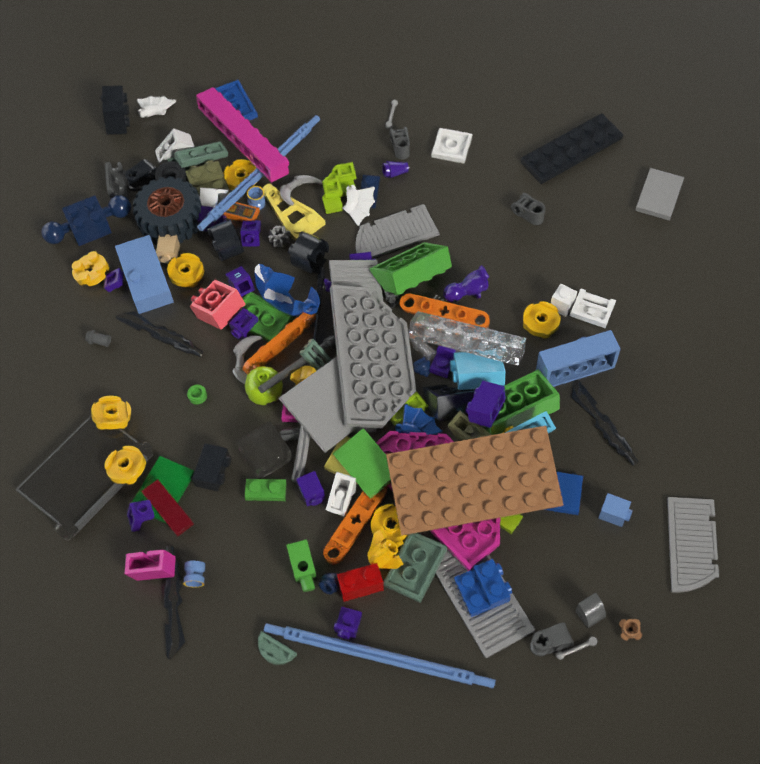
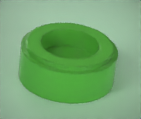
(197, 394)

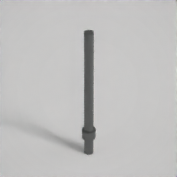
(328, 343)

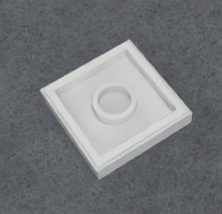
(451, 145)

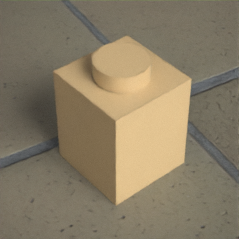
(167, 248)

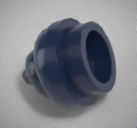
(422, 367)
(329, 583)

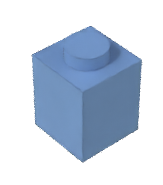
(615, 510)

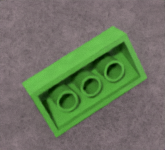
(412, 267)
(524, 401)

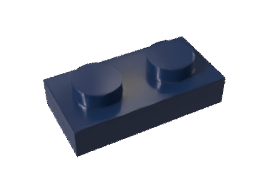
(371, 181)

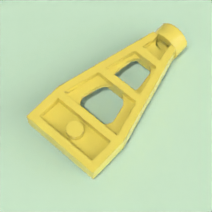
(309, 223)

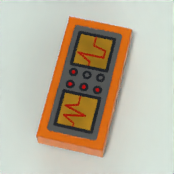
(242, 212)

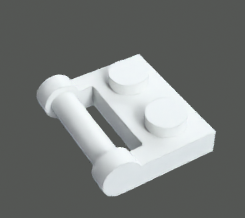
(592, 312)

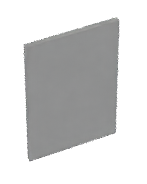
(319, 406)

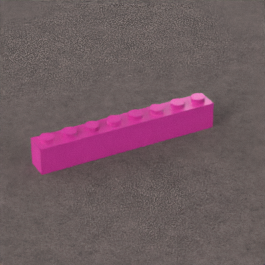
(243, 134)

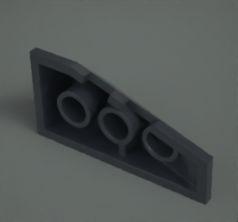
(447, 401)

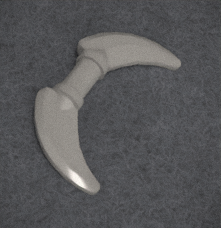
(285, 190)
(240, 349)

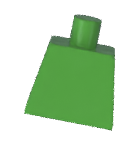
(301, 557)

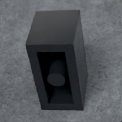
(211, 467)

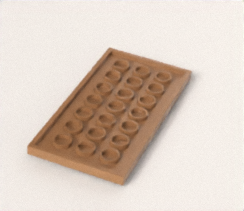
(474, 480)

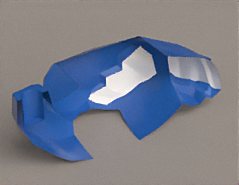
(275, 289)

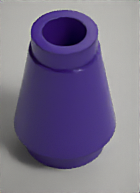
(392, 169)

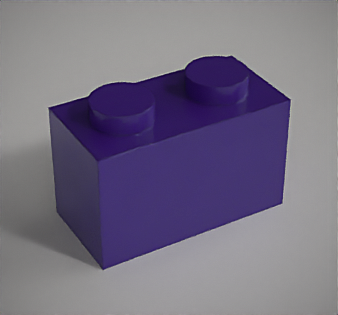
(486, 404)

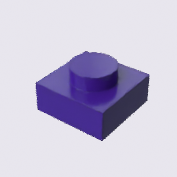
(113, 280)

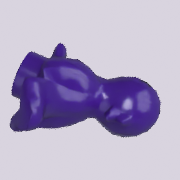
(471, 285)

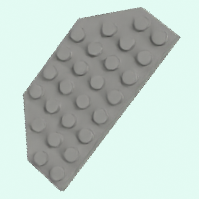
(371, 357)

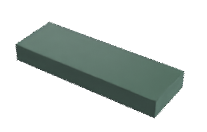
(201, 154)

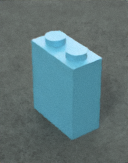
(471, 370)

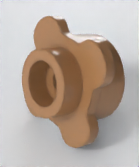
(630, 623)

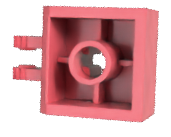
(217, 304)

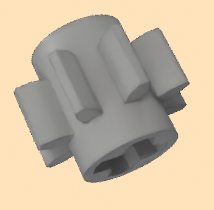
(279, 236)

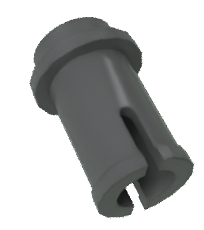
(97, 338)

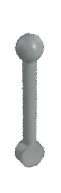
(389, 124)
(592, 642)

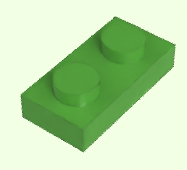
(265, 489)

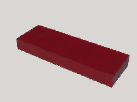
(167, 508)

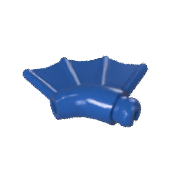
(417, 421)

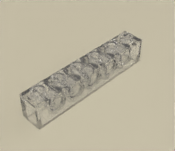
(467, 338)

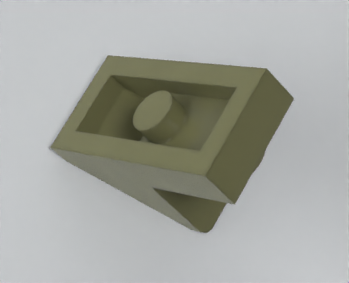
(465, 430)

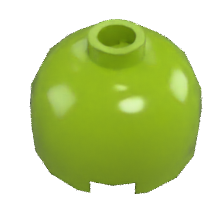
(258, 377)

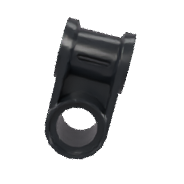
(140, 173)

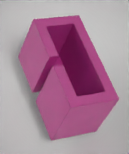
(150, 566)

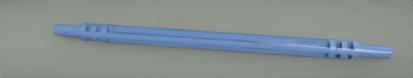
(256, 175)
(379, 655)

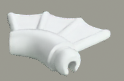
(154, 106)
(359, 203)

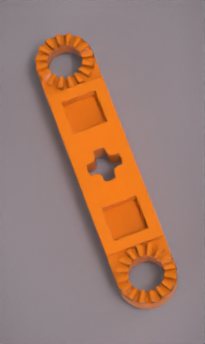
(434, 306)
(279, 342)
(347, 532)

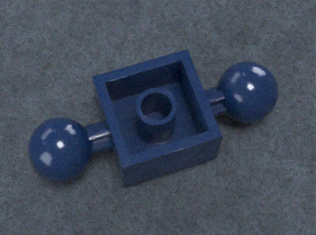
(86, 220)

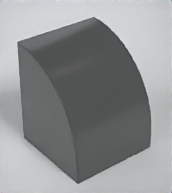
(591, 610)

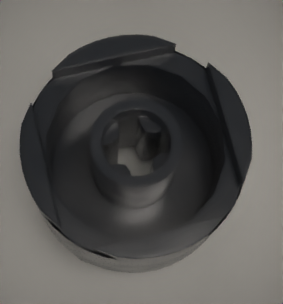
(225, 240)
(308, 252)

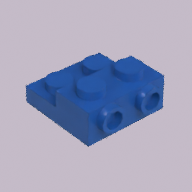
(483, 587)

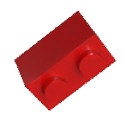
(360, 582)

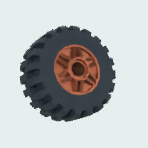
(167, 209)

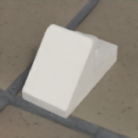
(341, 493)

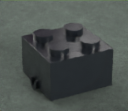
(115, 109)

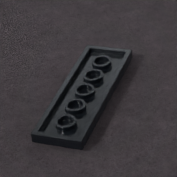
(571, 148)

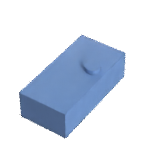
(144, 274)
(579, 358)

